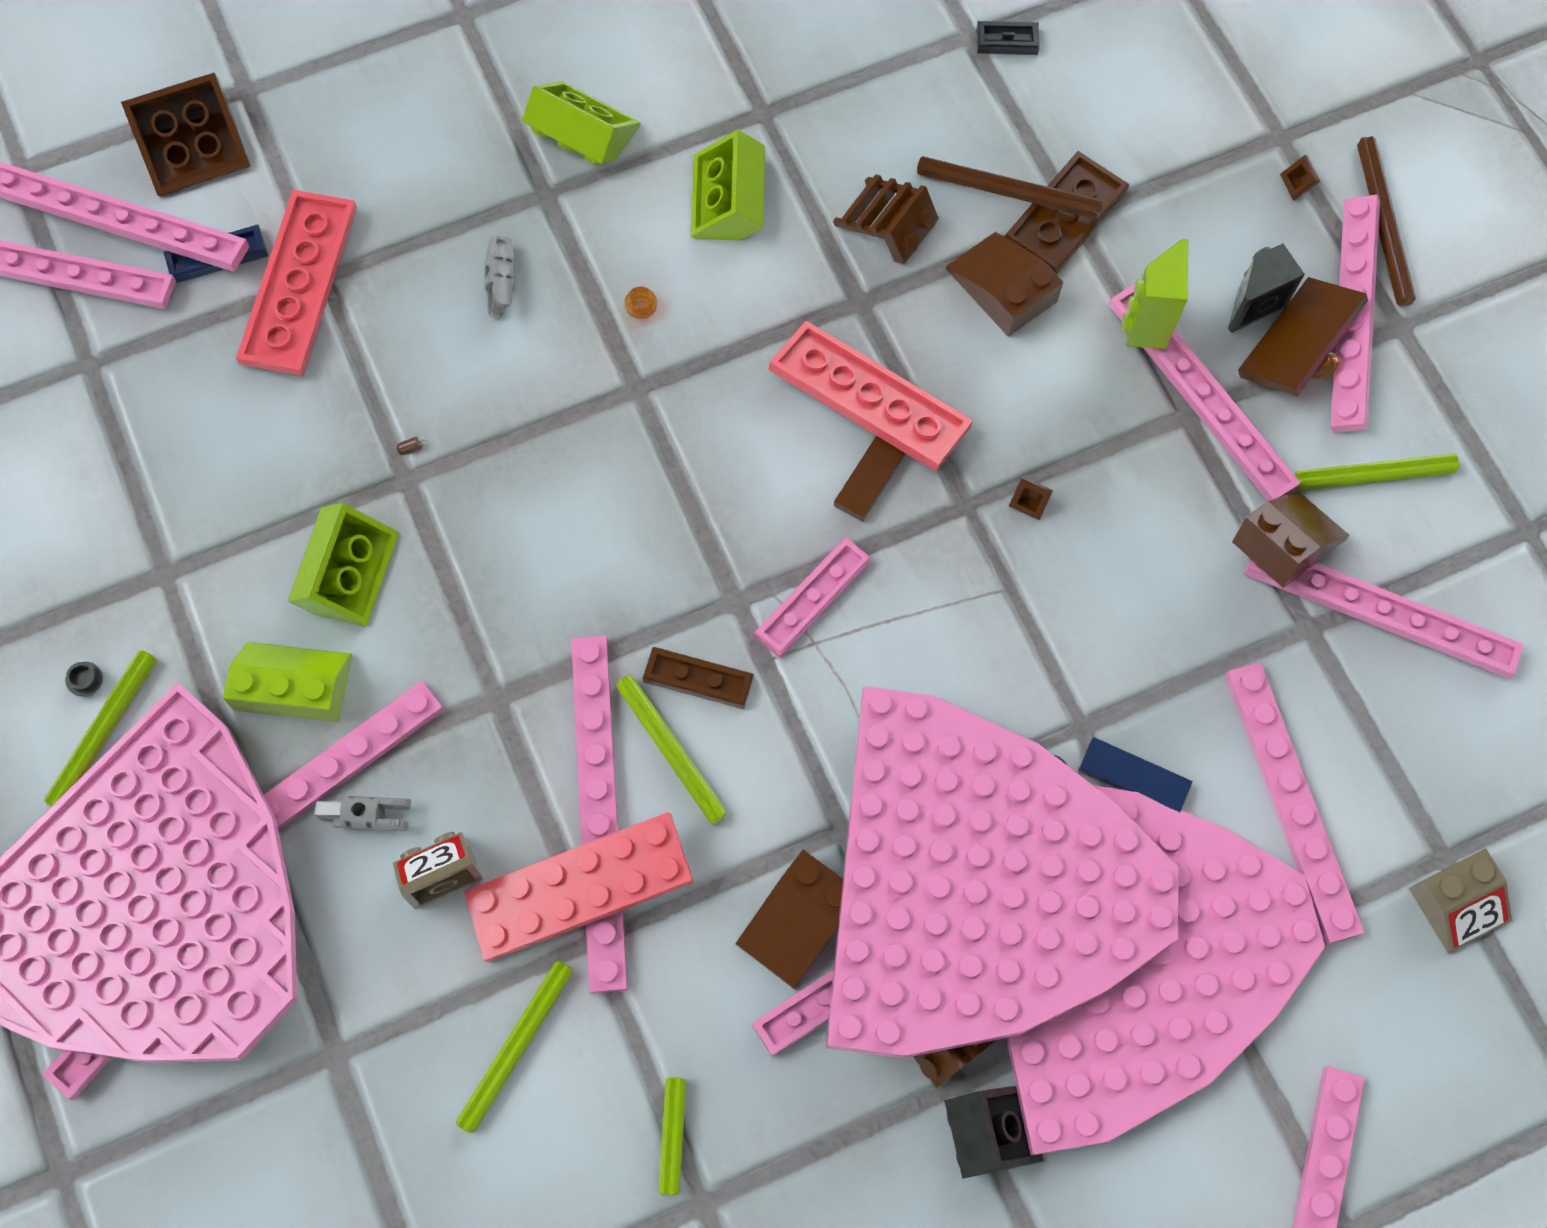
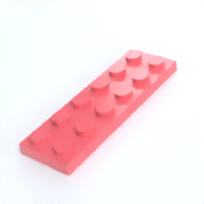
(297, 283)
(870, 395)
(578, 887)

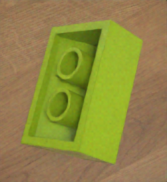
(578, 121)
(728, 188)
(1158, 299)
(343, 565)
(288, 681)

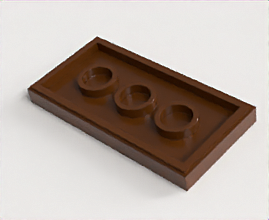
(1057, 233)
(1302, 336)

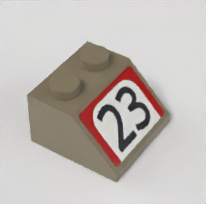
(436, 869)
(1464, 900)

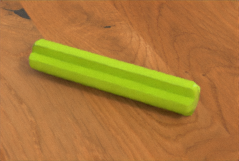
(672, 1136)

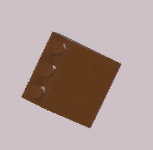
(186, 133)

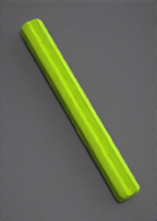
(1377, 471)
(102, 725)
(671, 749)
(514, 1047)

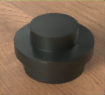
(83, 678)

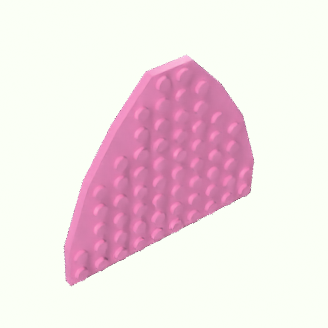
(981, 885)
(151, 902)
(1186, 1012)

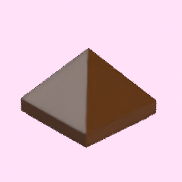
(1300, 177)
(1030, 498)

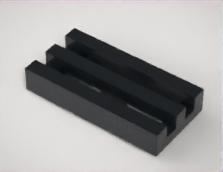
(1008, 42)

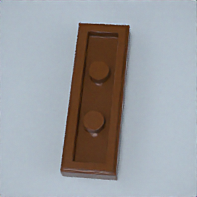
(869, 479)
(698, 677)

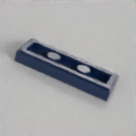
(187, 268)
(1134, 774)

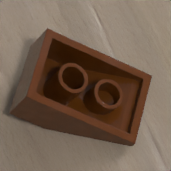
(1006, 281)
(1288, 537)
(795, 920)

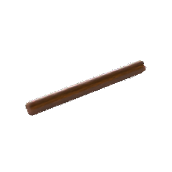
(1010, 187)
(1388, 226)

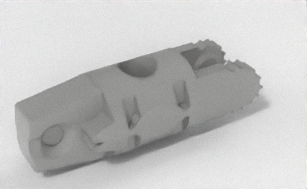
(499, 275)
(347, 810)

